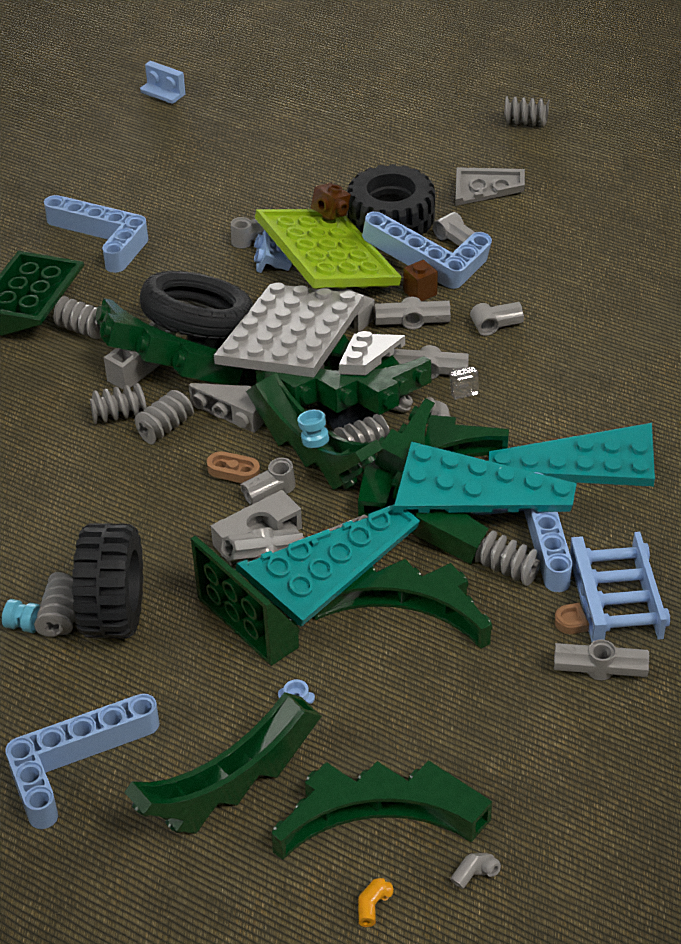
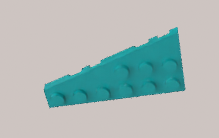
(602, 457)
(469, 484)
(324, 564)

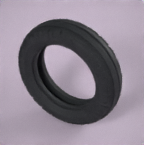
(161, 305)

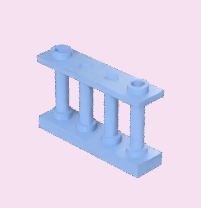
(594, 600)

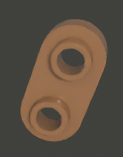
(232, 466)

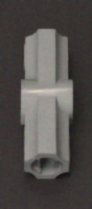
(412, 313)
(440, 361)
(257, 542)
(601, 660)

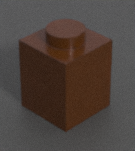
(420, 280)

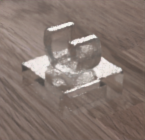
(464, 382)

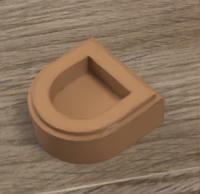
(571, 619)

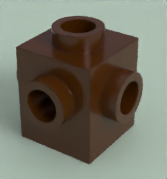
(330, 201)

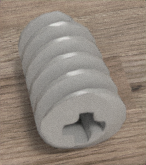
(526, 111)
(77, 317)
(117, 402)
(163, 415)
(365, 430)
(508, 559)
(56, 608)

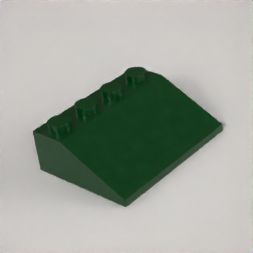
(32, 287)
(242, 606)

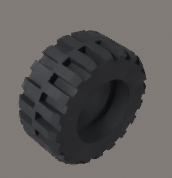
(395, 192)
(108, 580)

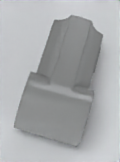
(453, 228)
(244, 231)
(489, 319)
(277, 477)

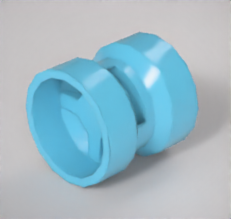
(312, 425)
(20, 615)

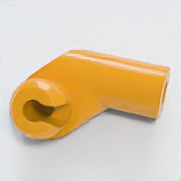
(375, 891)

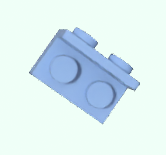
(163, 82)
(269, 253)

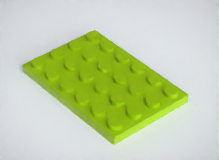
(327, 250)

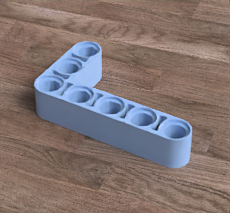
(123, 229)
(411, 247)
(550, 546)
(72, 741)

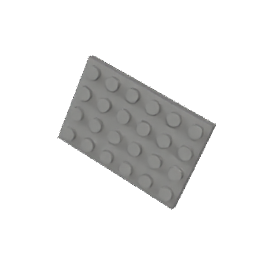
(290, 330)

